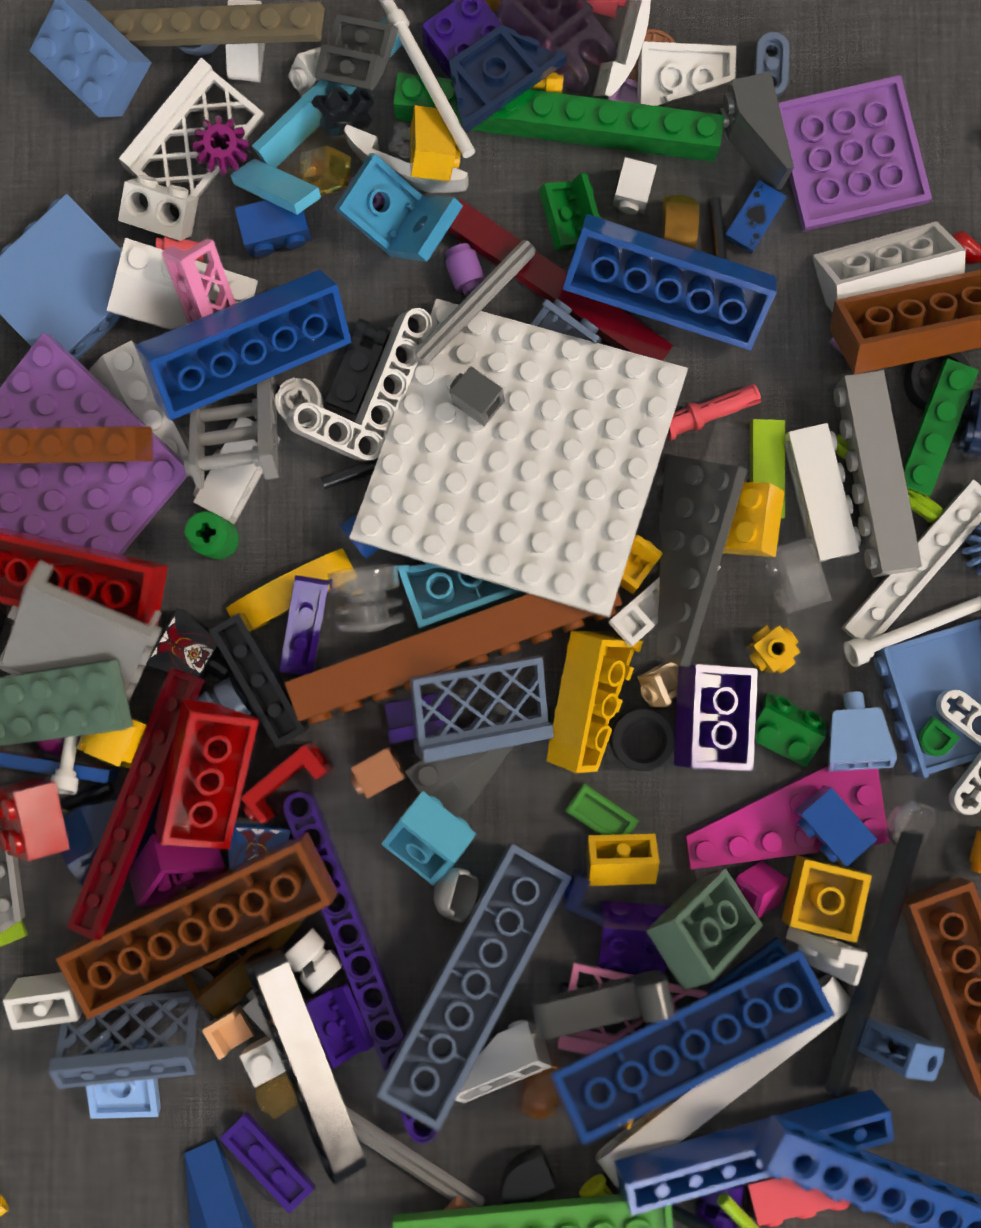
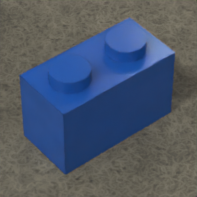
(271, 227)
(835, 826)

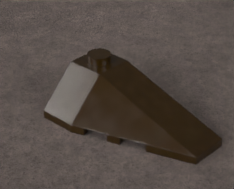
(225, 980)

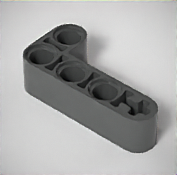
(604, 1004)

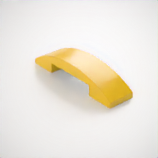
(275, 597)

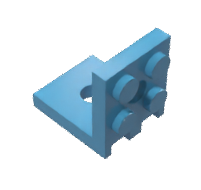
(408, 223)

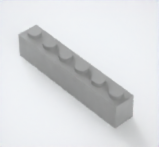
(877, 474)

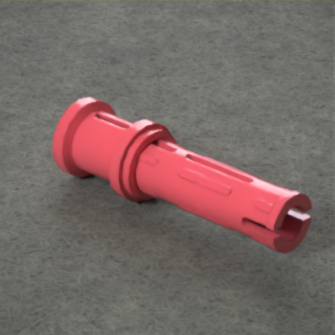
(696, 415)

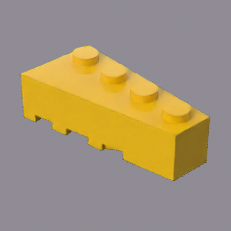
(589, 698)

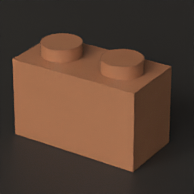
(377, 772)

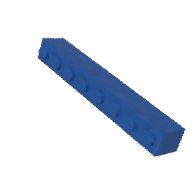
(729, 1158)

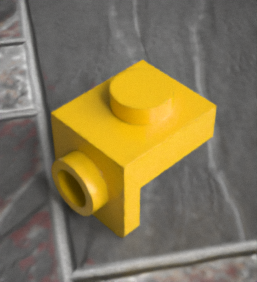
(639, 563)

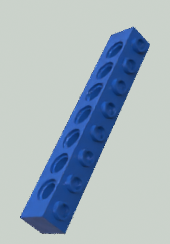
(864, 1178)

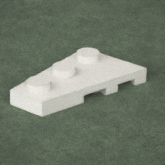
(682, 70)

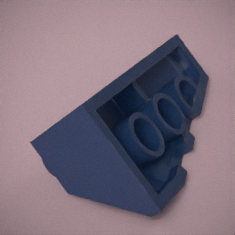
(85, 830)

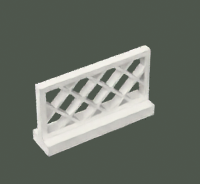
(172, 114)

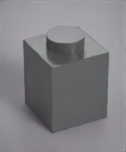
(476, 395)

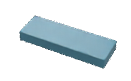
(276, 186)

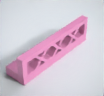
(188, 283)

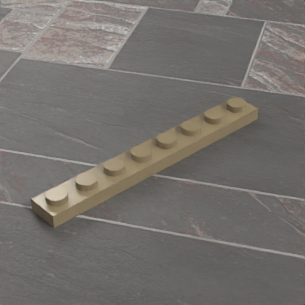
(220, 24)

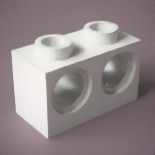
(157, 216)

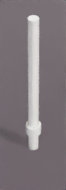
(398, 18)

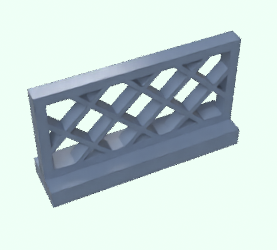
(479, 737)
(118, 1066)

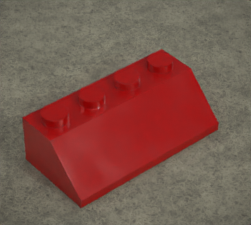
(205, 775)

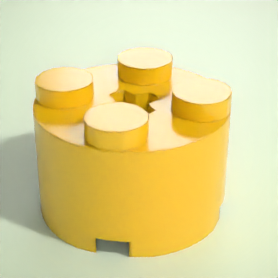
(114, 746)

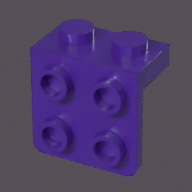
(624, 938)

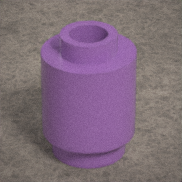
(464, 268)

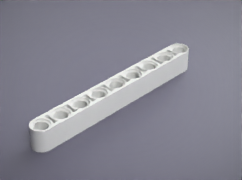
(687, 1112)

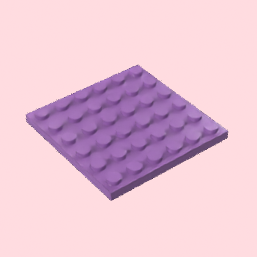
(82, 501)

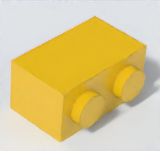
(431, 146)
(622, 859)

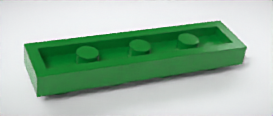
(938, 426)

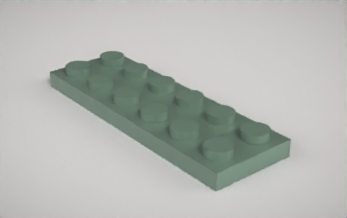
(63, 703)

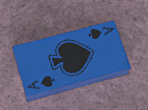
(755, 217)

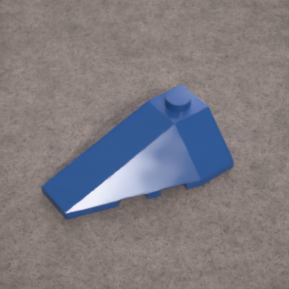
(212, 1189)

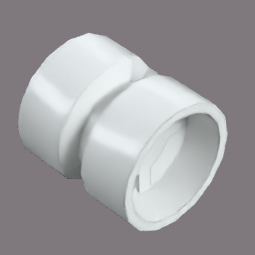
(313, 961)

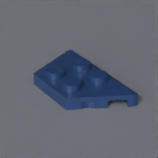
(498, 72)

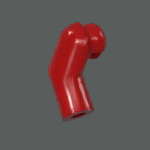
(972, 248)

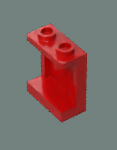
(255, 799)

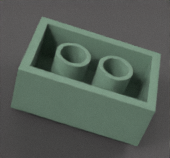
(704, 929)

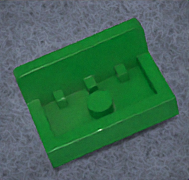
(566, 209)
(789, 729)

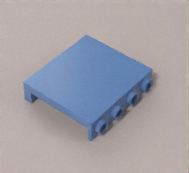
(60, 279)
(916, 676)

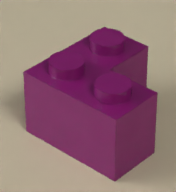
(166, 868)

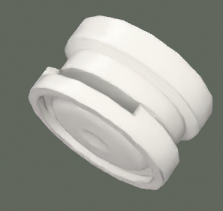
(296, 392)

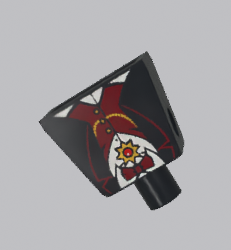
(188, 648)

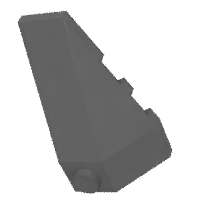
(462, 778)

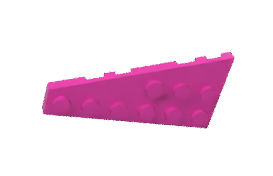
(769, 824)

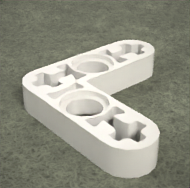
(972, 773)

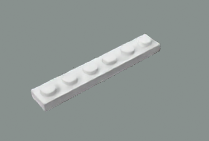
(935, 549)

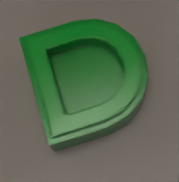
(936, 738)

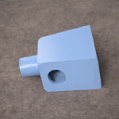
(859, 737)

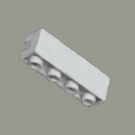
(820, 491)

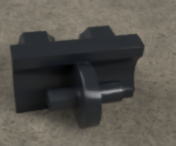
(343, 109)

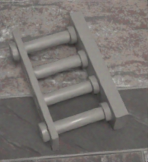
(262, 431)

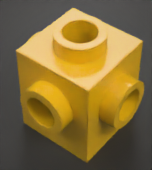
(762, 653)

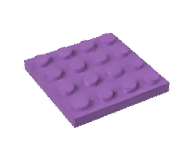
(854, 153)

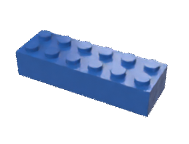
(670, 282)
(244, 344)

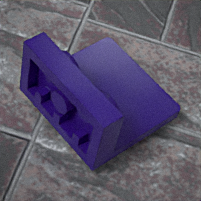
(457, 29)

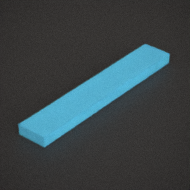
(298, 122)

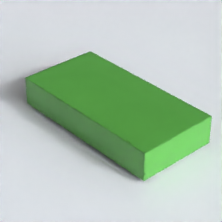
(600, 813)

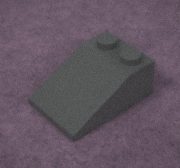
(757, 127)

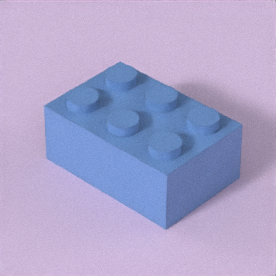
(90, 57)

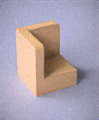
(228, 1031)

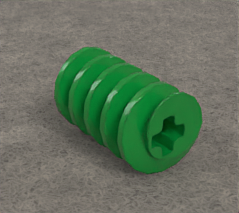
(211, 535)

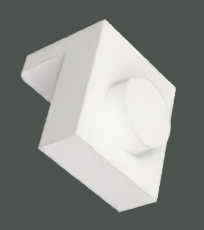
(304, 70)

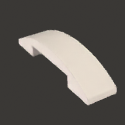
(633, 33)
(365, 143)
(639, 615)

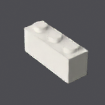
(230, 487)

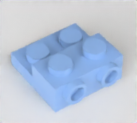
(124, 1098)

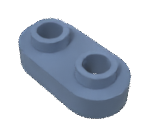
(778, 64)

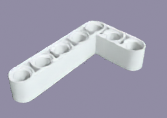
(376, 396)

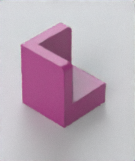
(762, 887)

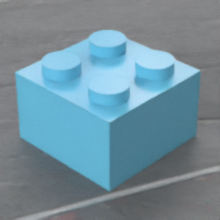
(429, 838)

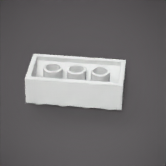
(889, 262)
(147, 293)
(125, 377)

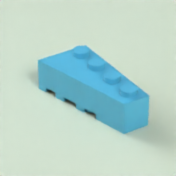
(447, 595)

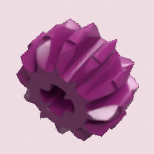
(226, 135)

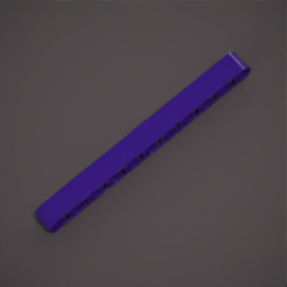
(360, 946)

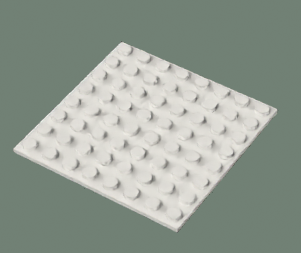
(551, 480)

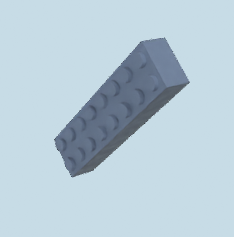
(472, 987)

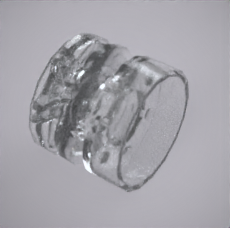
(366, 597)

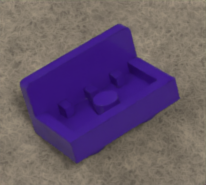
(339, 1024)

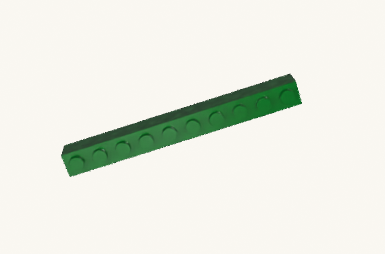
(583, 121)

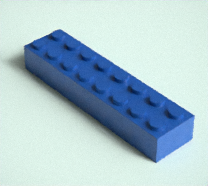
(690, 1047)

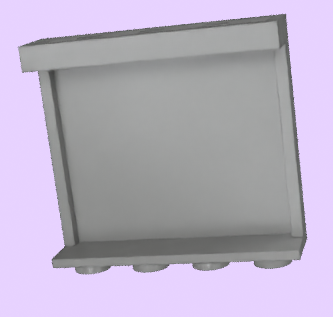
(67, 630)

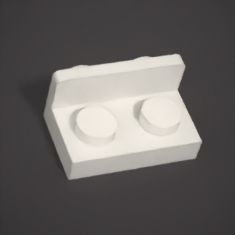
(829, 954)

